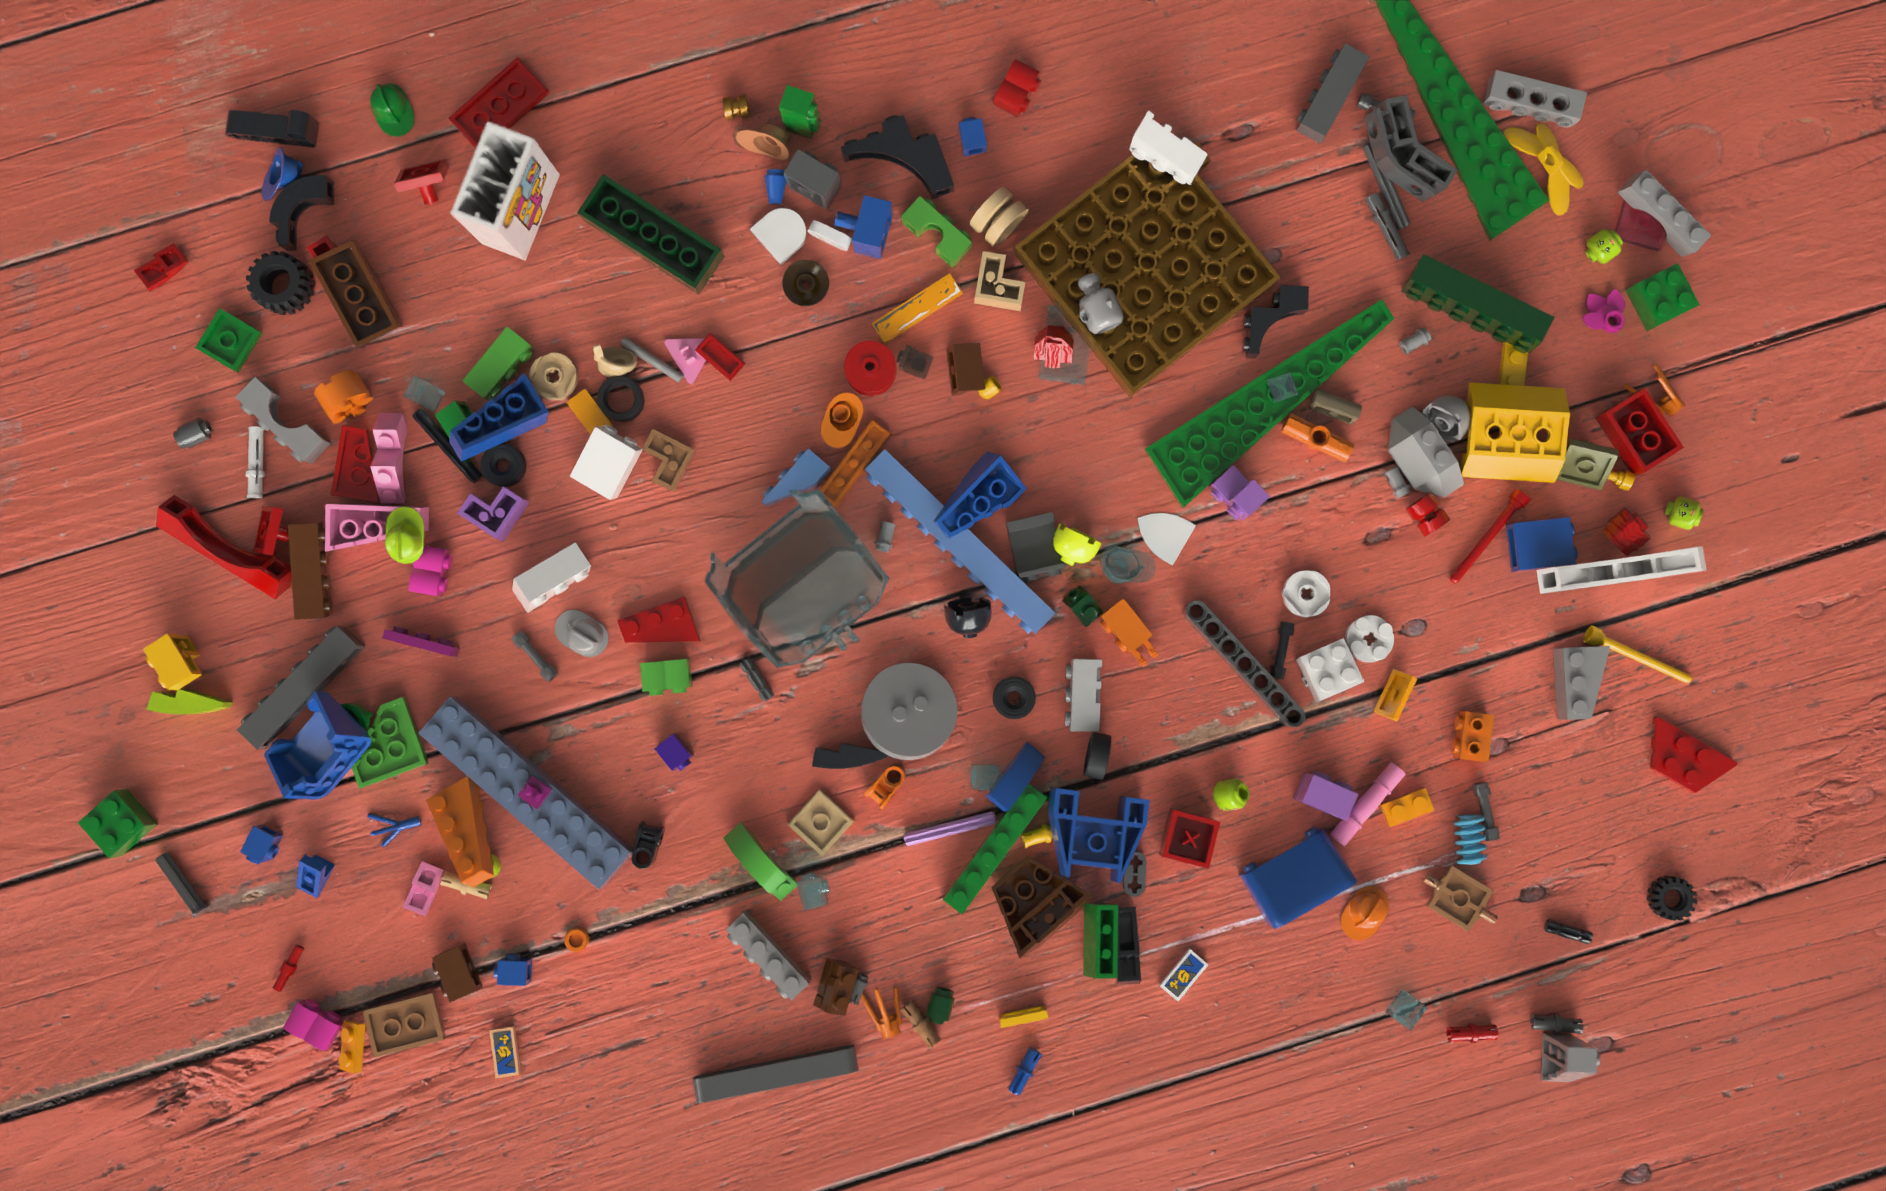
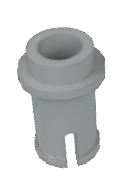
(1414, 341)
(1397, 483)
(885, 537)

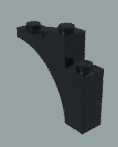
(895, 144)

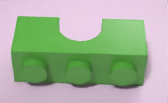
(923, 216)

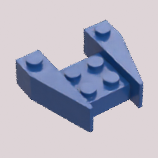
(1095, 839)

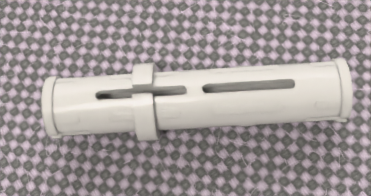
(255, 462)

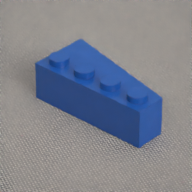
(501, 419)

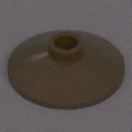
(802, 272)

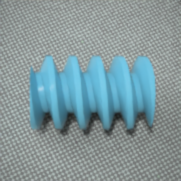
(1470, 839)

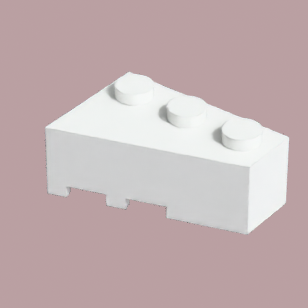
(551, 577)

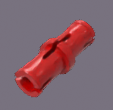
(1472, 1033)

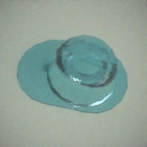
(1126, 565)

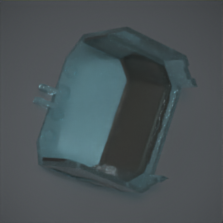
(799, 582)

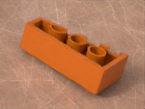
(462, 828)

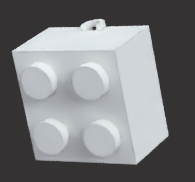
(1329, 670)

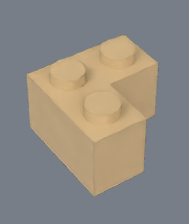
(995, 290)

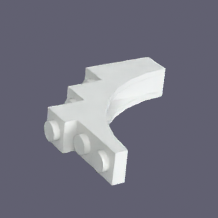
(1621, 570)

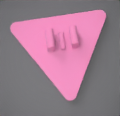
(686, 357)

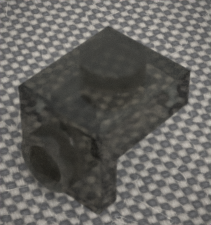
(914, 362)

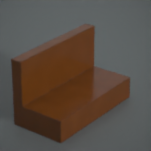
(965, 368)

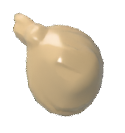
(614, 360)

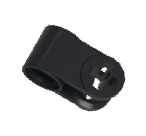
(647, 843)

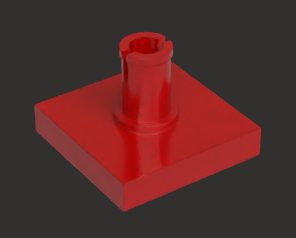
(423, 177)
(269, 531)

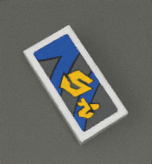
(1183, 974)

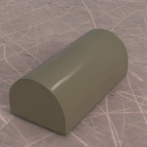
(1335, 407)

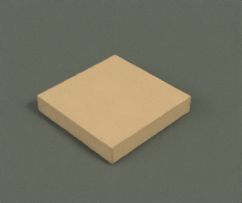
(821, 822)

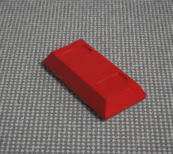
(720, 356)

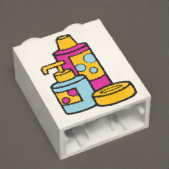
(506, 191)

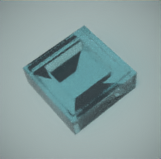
(1282, 387)

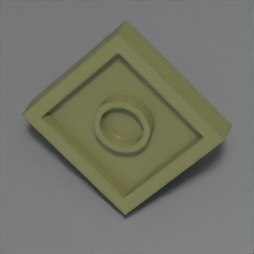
(1587, 464)

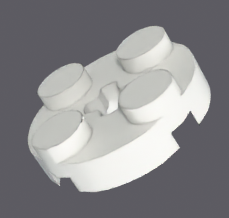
(1304, 607)
(1381, 632)

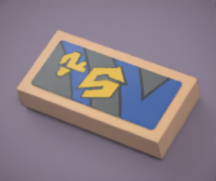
(505, 1051)

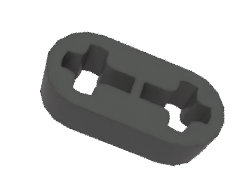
(1140, 876)

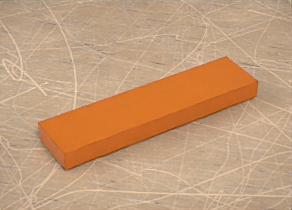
(854, 463)

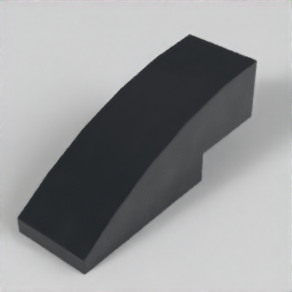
(847, 757)
(1128, 948)

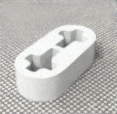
(829, 235)

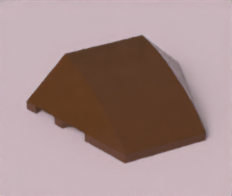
(1036, 903)

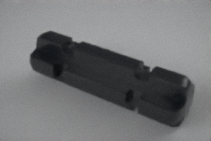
(1568, 931)

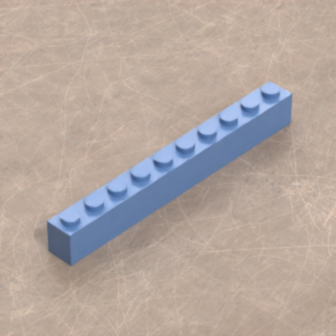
(965, 546)

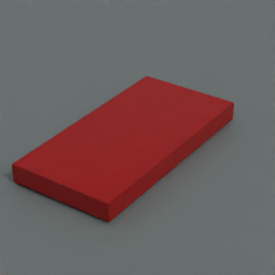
(500, 102)

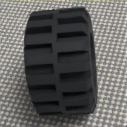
(267, 270)

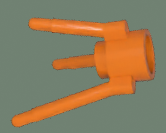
(1670, 402)
(888, 1023)

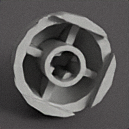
(1449, 416)

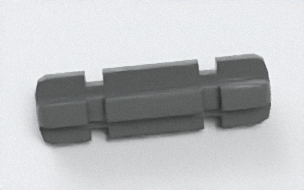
(756, 680)

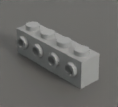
(769, 955)

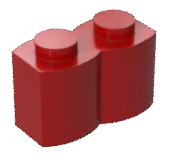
(1016, 88)

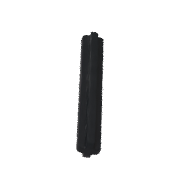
(442, 441)

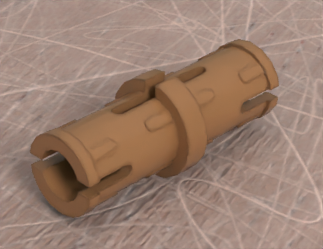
(920, 1024)

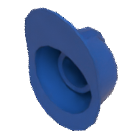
(280, 174)

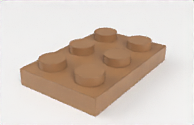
(404, 1024)

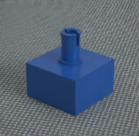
(870, 226)

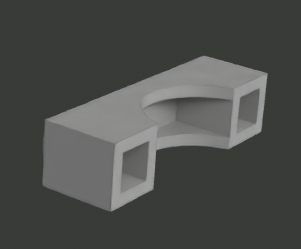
(1682, 229)
(263, 402)

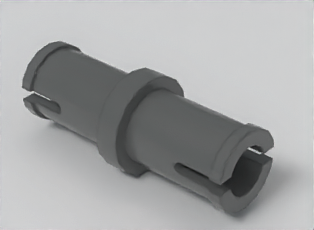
(1556, 1024)

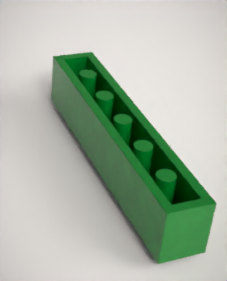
(994, 849)

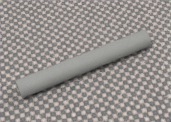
(651, 359)

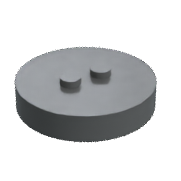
(909, 711)

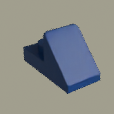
(313, 874)

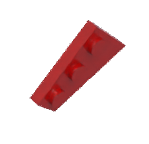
(353, 467)
(661, 624)

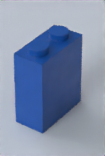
(1541, 544)

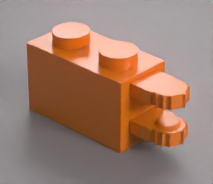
(1127, 630)

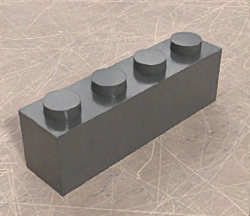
(1332, 93)

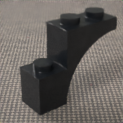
(1288, 302)

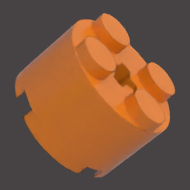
(343, 396)

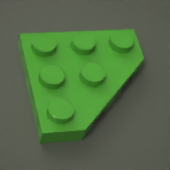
(393, 745)

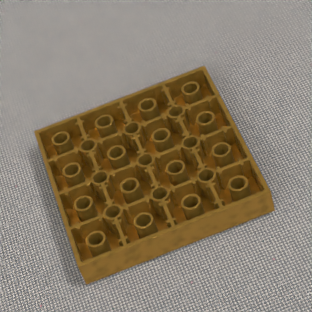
(1165, 254)

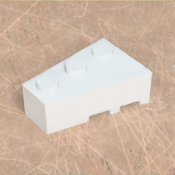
(1166, 150)

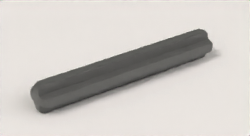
(1389, 192)

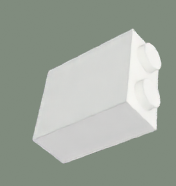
(606, 461)

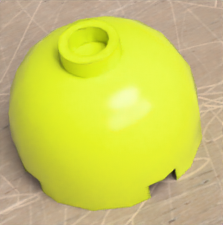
(1074, 545)

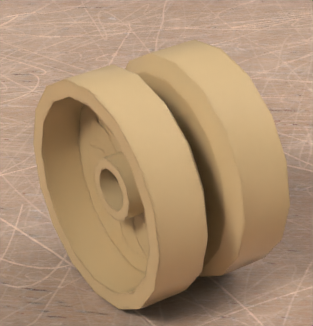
(999, 216)

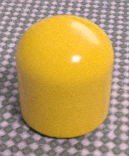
(992, 388)

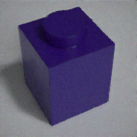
(674, 753)

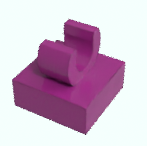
(535, 792)

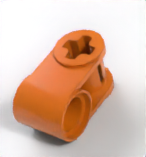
(885, 787)

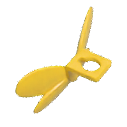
(1560, 170)

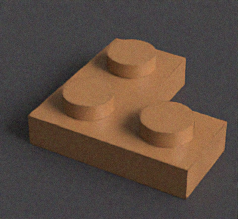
(674, 459)

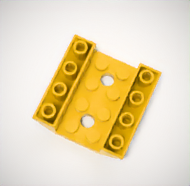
(1519, 415)

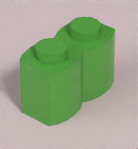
(666, 675)

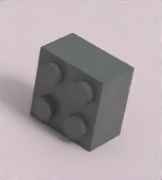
(812, 178)

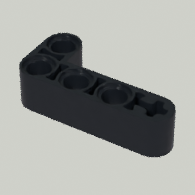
(295, 129)

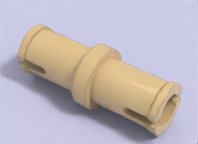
(453, 881)

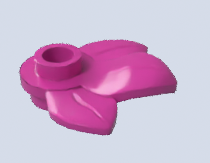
(1602, 309)

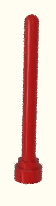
(1517, 501)

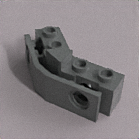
(1401, 155)

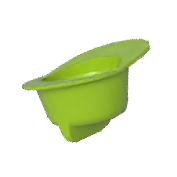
(405, 535)

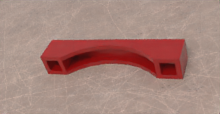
(188, 526)

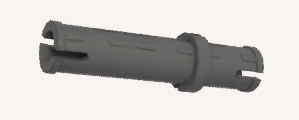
(1374, 201)

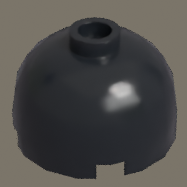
(967, 616)

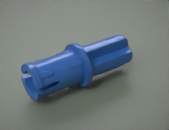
(1024, 1071)

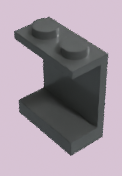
(1033, 547)

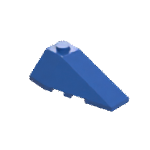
(982, 491)

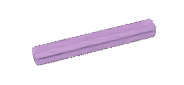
(950, 828)

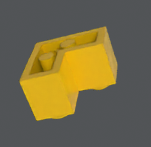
(173, 660)

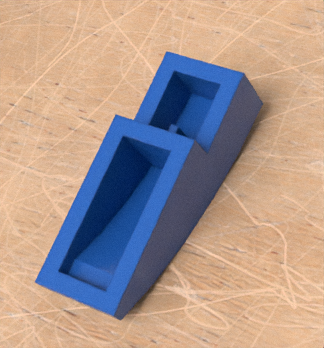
(1015, 777)

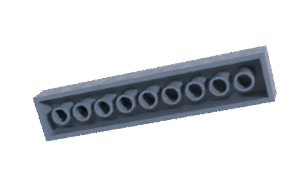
(505, 770)

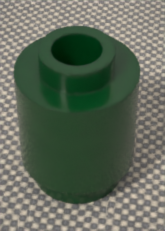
(940, 1005)

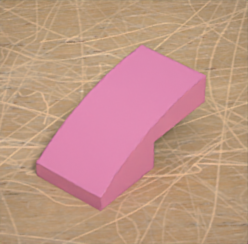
(424, 888)

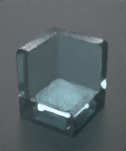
(424, 393)
(984, 776)
(1406, 1010)

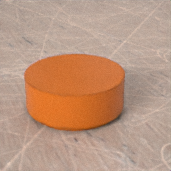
(576, 939)

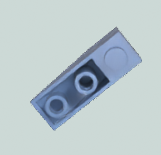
(803, 476)

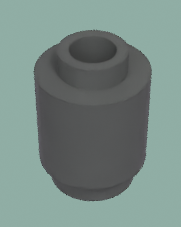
(193, 433)

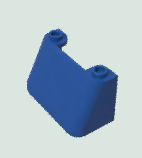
(320, 752)
(1298, 879)

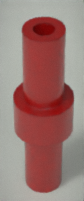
(288, 968)

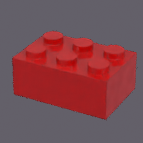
(1639, 432)

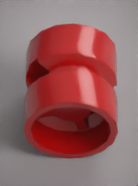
(1424, 506)

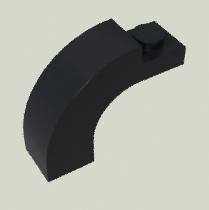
(294, 201)

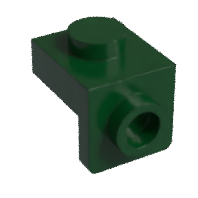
(1083, 605)

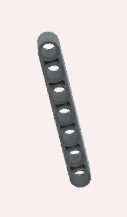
(1254, 669)
(775, 1074)

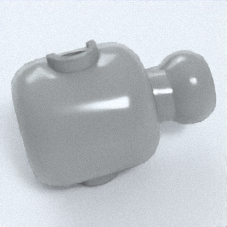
(1099, 306)

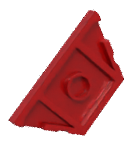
(1685, 758)

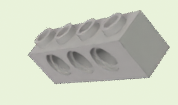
(1570, 100)

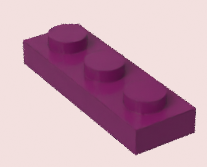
(421, 641)

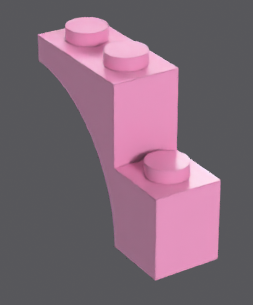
(387, 464)

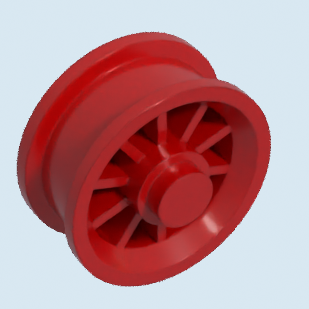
(870, 368)

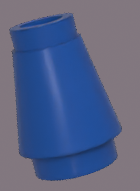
(775, 185)

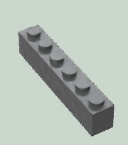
(291, 694)

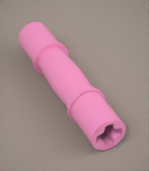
(1367, 804)

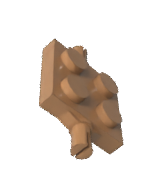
(1459, 898)

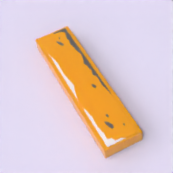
(917, 308)

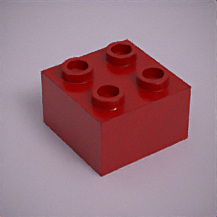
(1189, 838)

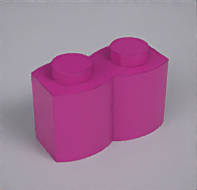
(430, 571)
(314, 1024)

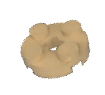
(549, 364)

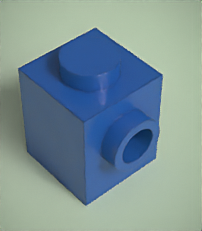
(972, 136)
(261, 844)
(513, 970)

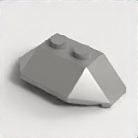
(1423, 454)

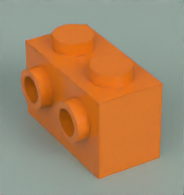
(1472, 736)

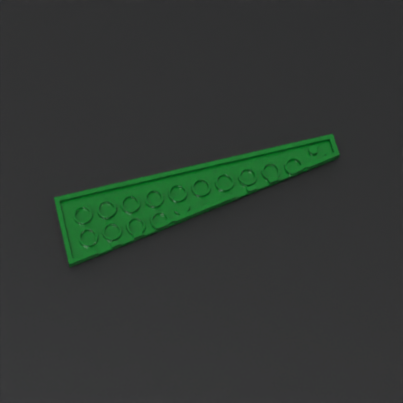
(1484, 158)
(1220, 435)

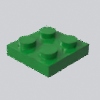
(228, 340)

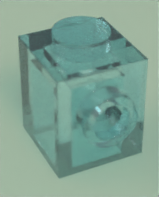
(813, 891)

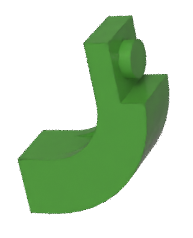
(758, 862)

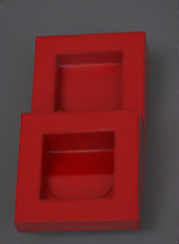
(162, 268)

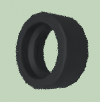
(611, 383)
(1097, 755)

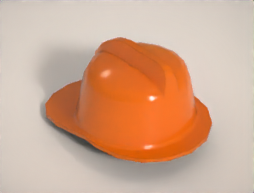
(841, 419)
(1364, 913)

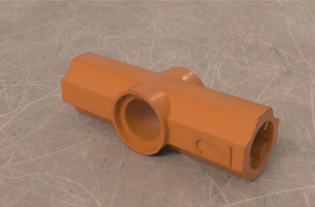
(1331, 444)

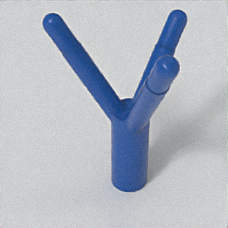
(397, 826)

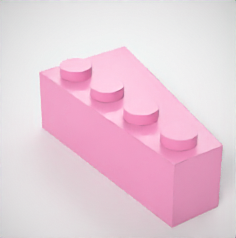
(360, 524)

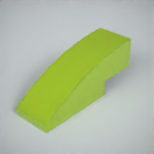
(185, 702)

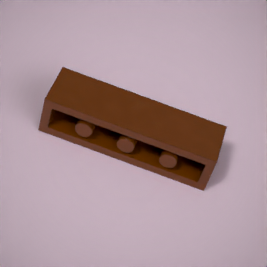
(309, 571)

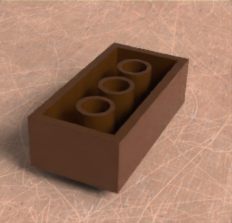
(355, 293)

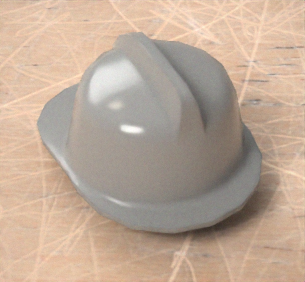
(581, 633)

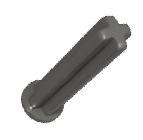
(181, 885)

